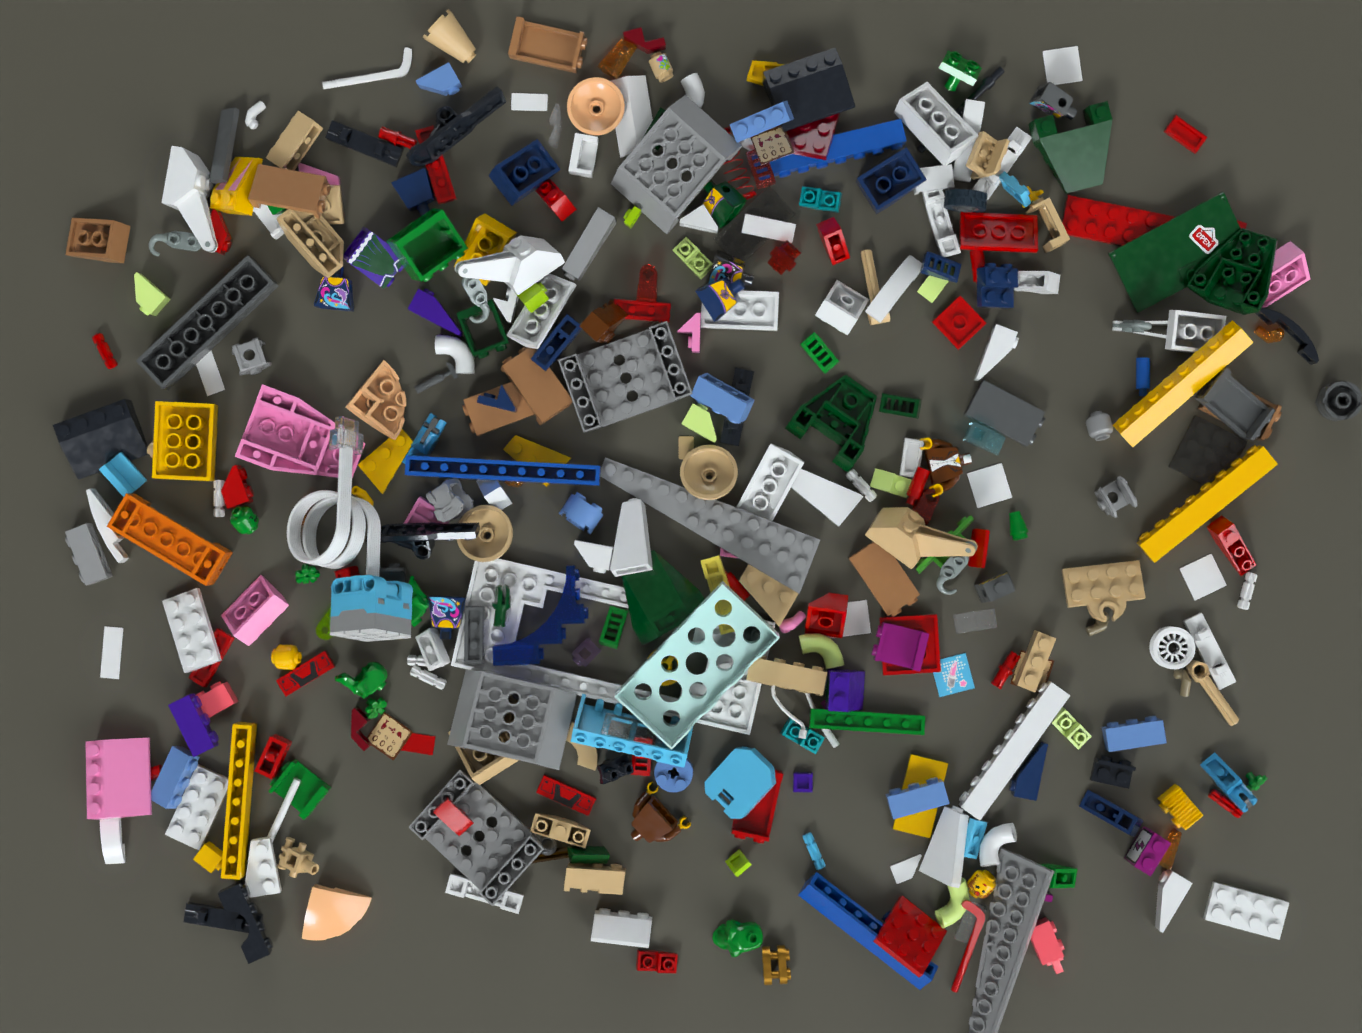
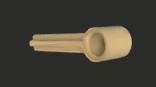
(872, 282)
(1212, 691)

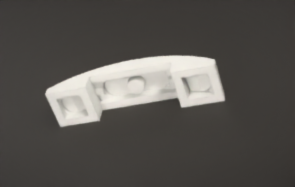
(940, 223)
(894, 288)
(111, 841)
(463, 887)

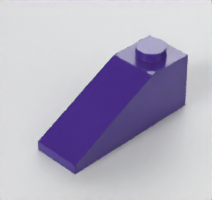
(431, 309)

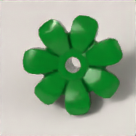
(306, 574)
(375, 707)
(1254, 782)

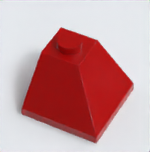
(827, 615)

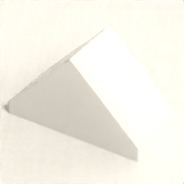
(700, 220)
(494, 493)

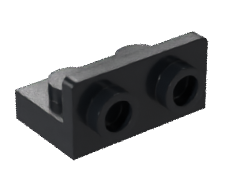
(1112, 772)

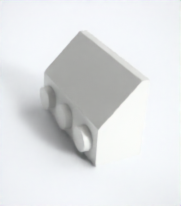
(621, 928)

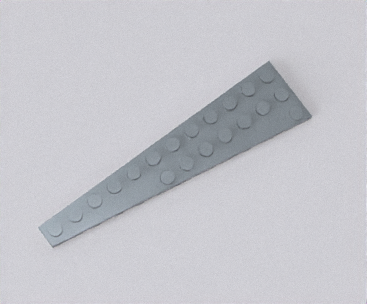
(755, 540)
(1012, 919)

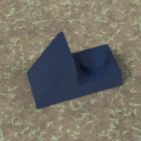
(503, 402)

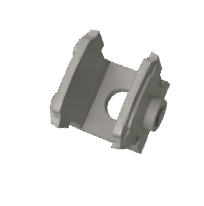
(253, 366)
(1123, 493)
(449, 500)

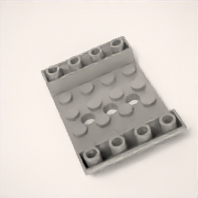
(698, 147)
(596, 381)
(539, 722)
(496, 859)

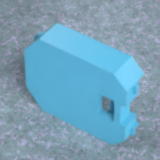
(742, 779)

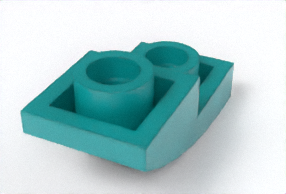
(820, 199)
(813, 739)

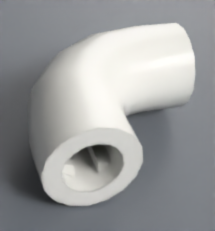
(694, 88)
(458, 350)
(993, 841)

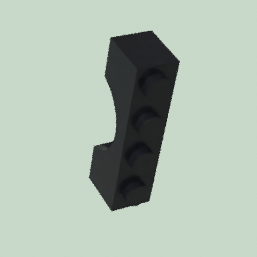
(237, 899)

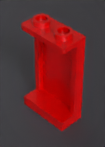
(760, 818)

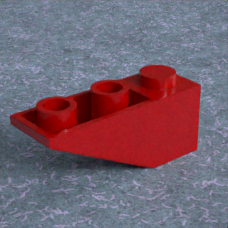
(1231, 544)

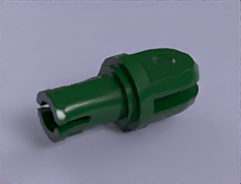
(501, 605)

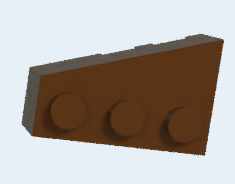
(603, 322)

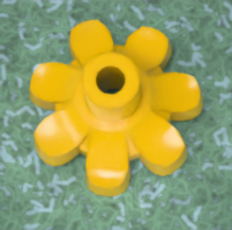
(1034, 194)

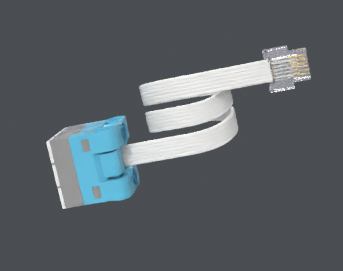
(361, 605)

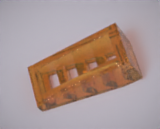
(618, 66)
(1168, 858)

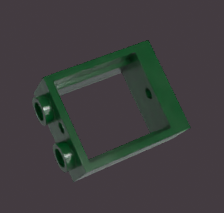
(476, 311)

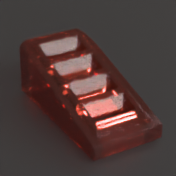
(763, 183)

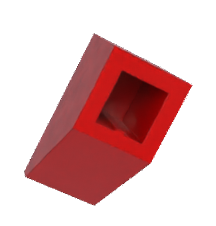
(555, 199)
(235, 489)

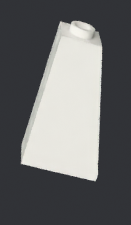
(827, 497)
(632, 541)
(947, 848)

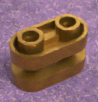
(783, 972)

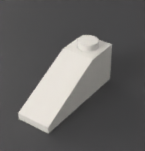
(998, 346)
(1170, 894)

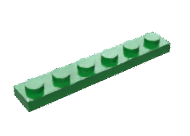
(867, 722)

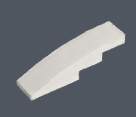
(973, 117)
(102, 515)

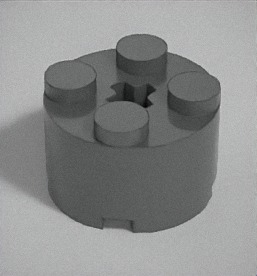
(1349, 404)

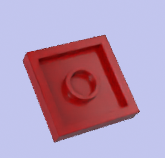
(959, 322)

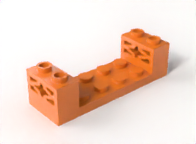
(169, 540)

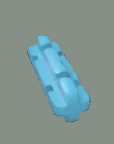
(814, 851)

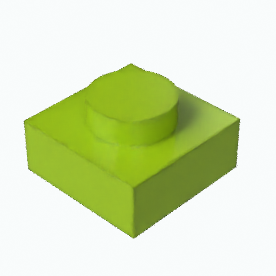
(631, 216)
(738, 863)

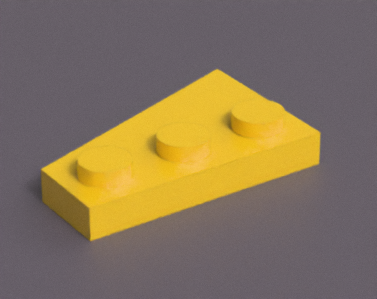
(528, 451)
(385, 460)

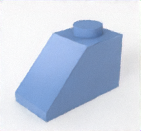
(440, 81)

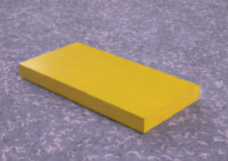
(919, 770)

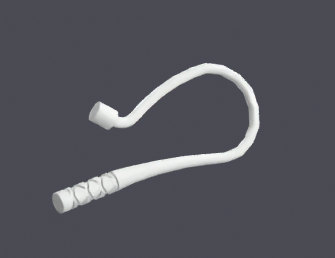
(802, 732)

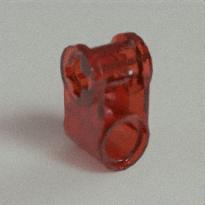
(647, 287)
(926, 509)

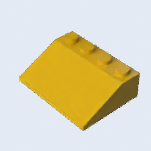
(184, 441)

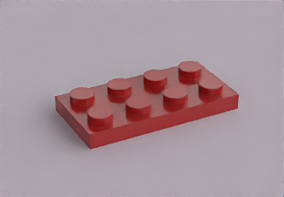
(998, 232)

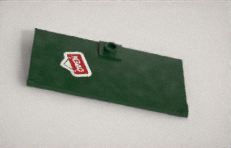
(1171, 253)

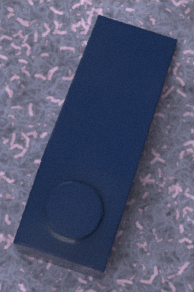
(557, 342)
(1028, 777)
(1111, 813)

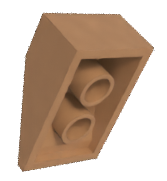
(98, 240)

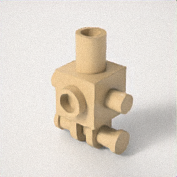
(296, 859)

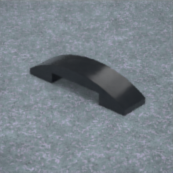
(1307, 350)

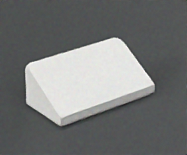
(432, 649)

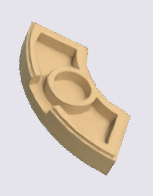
(586, 754)

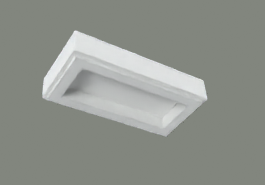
(911, 457)

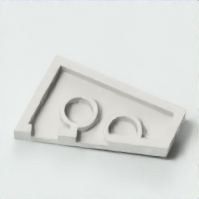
(262, 869)

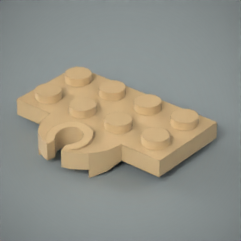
(1103, 587)

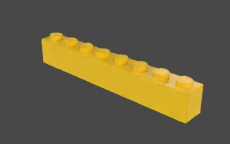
(1183, 383)
(1206, 503)
(238, 800)

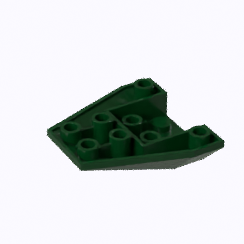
(1237, 273)
(659, 599)

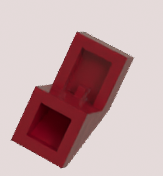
(636, 37)
(358, 721)

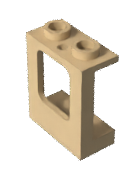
(1052, 222)

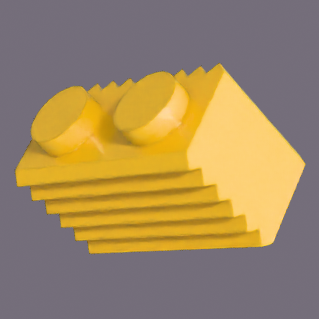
(1180, 807)

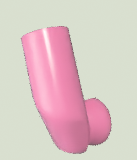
(792, 623)

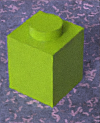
(534, 296)

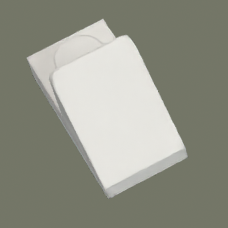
(508, 307)

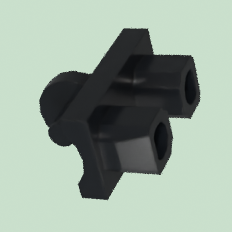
(615, 768)

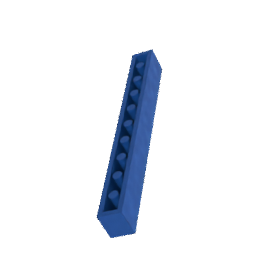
(502, 470)

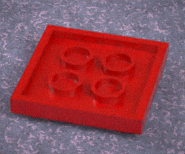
(922, 623)
(910, 936)

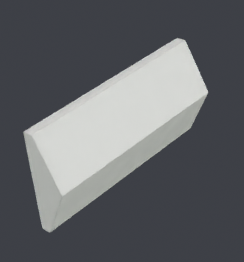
(637, 113)
(533, 327)
(771, 482)

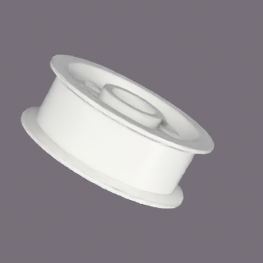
(1182, 634)

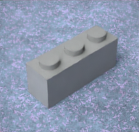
(88, 554)

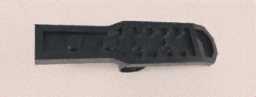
(454, 127)
(416, 535)

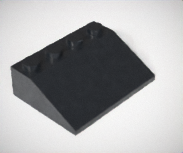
(812, 86)
(100, 436)

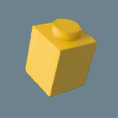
(209, 857)

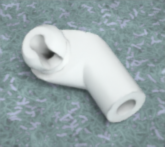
(252, 114)

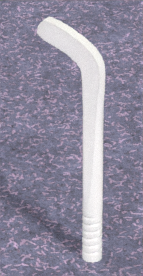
(402, 71)

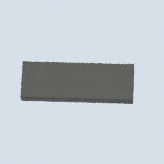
(474, 635)

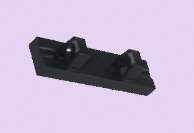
(364, 144)
(732, 431)
(217, 917)

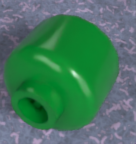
(244, 520)

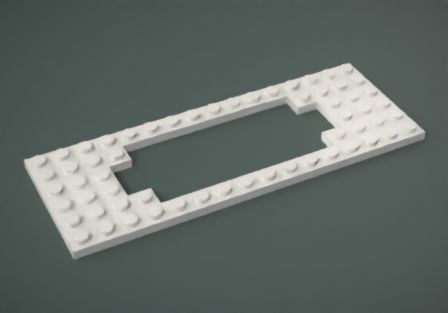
(529, 586)

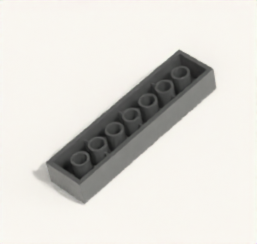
(207, 323)

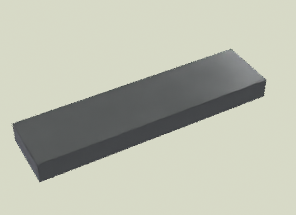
(224, 145)

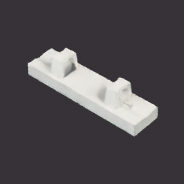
(1018, 142)
(1209, 651)

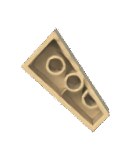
(787, 675)

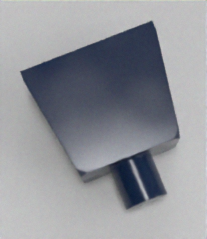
(415, 191)

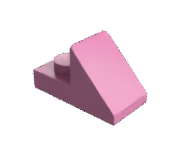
(692, 327)

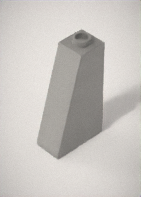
(589, 244)

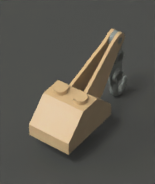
(908, 539)

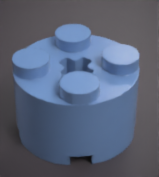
(581, 513)
(673, 783)

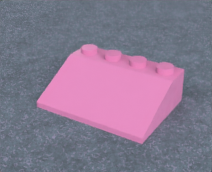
(118, 778)

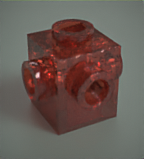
(784, 257)

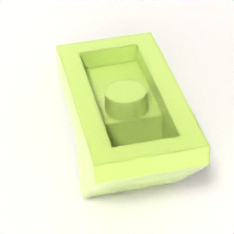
(890, 483)

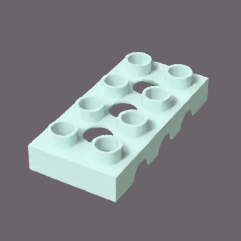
(717, 680)

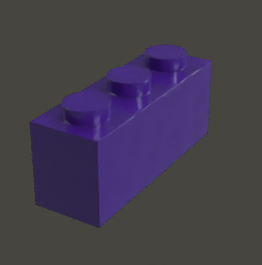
(194, 724)

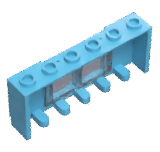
(624, 734)

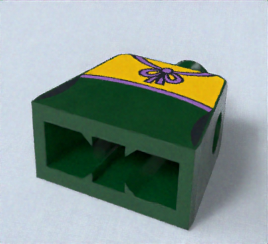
(723, 202)

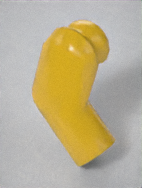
(361, 493)

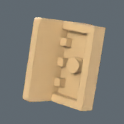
(986, 156)

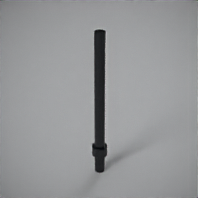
(986, 84)

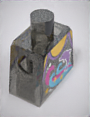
(729, 266)

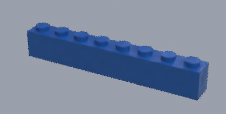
(844, 146)
(856, 923)

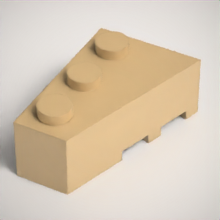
(769, 593)

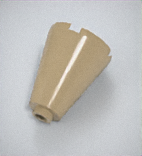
(451, 38)

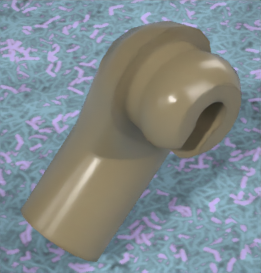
(1098, 626)
(1185, 681)

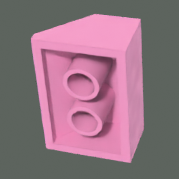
(1288, 272)
(254, 610)

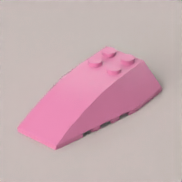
(289, 436)

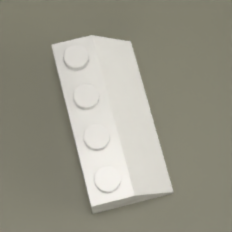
(935, 123)

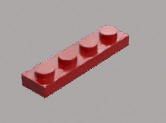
(438, 172)

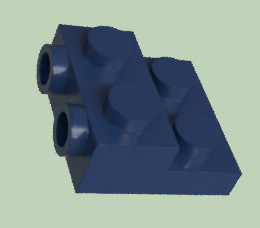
(996, 285)

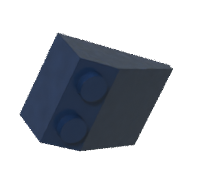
(523, 172)
(890, 180)

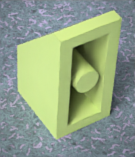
(149, 296)
(700, 422)

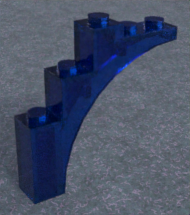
(529, 649)

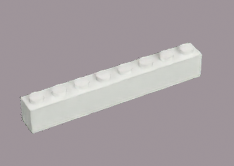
(1013, 750)

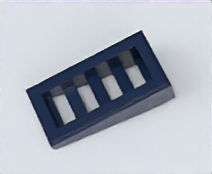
(932, 271)

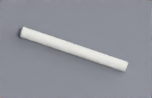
(284, 808)

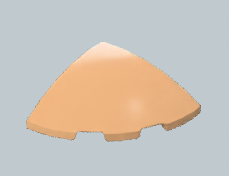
(381, 401)
(332, 912)

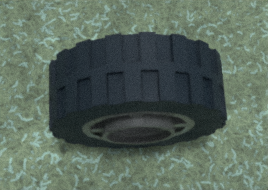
(965, 200)

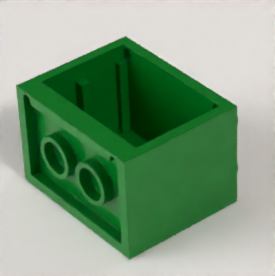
(427, 245)

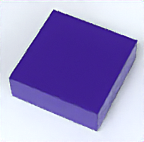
(802, 782)

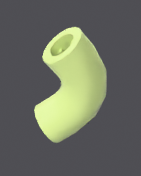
(824, 646)
(953, 910)

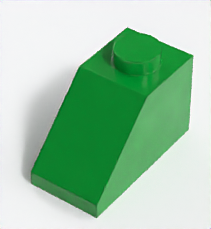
(1063, 876)

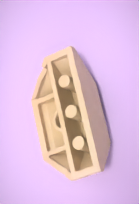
(314, 240)

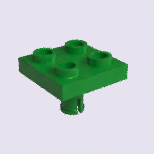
(959, 69)

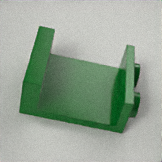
(309, 792)

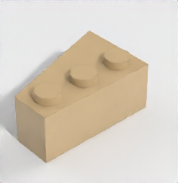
(595, 878)

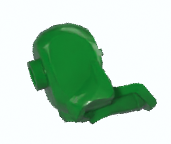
(419, 602)
(367, 682)
(738, 937)

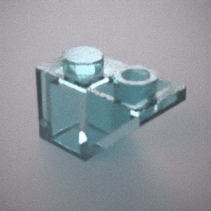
(984, 438)

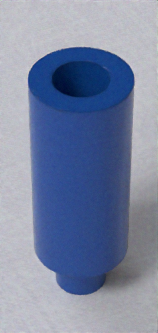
(1142, 375)

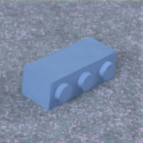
(761, 121)
(722, 398)
(1133, 734)
(174, 777)
(917, 798)

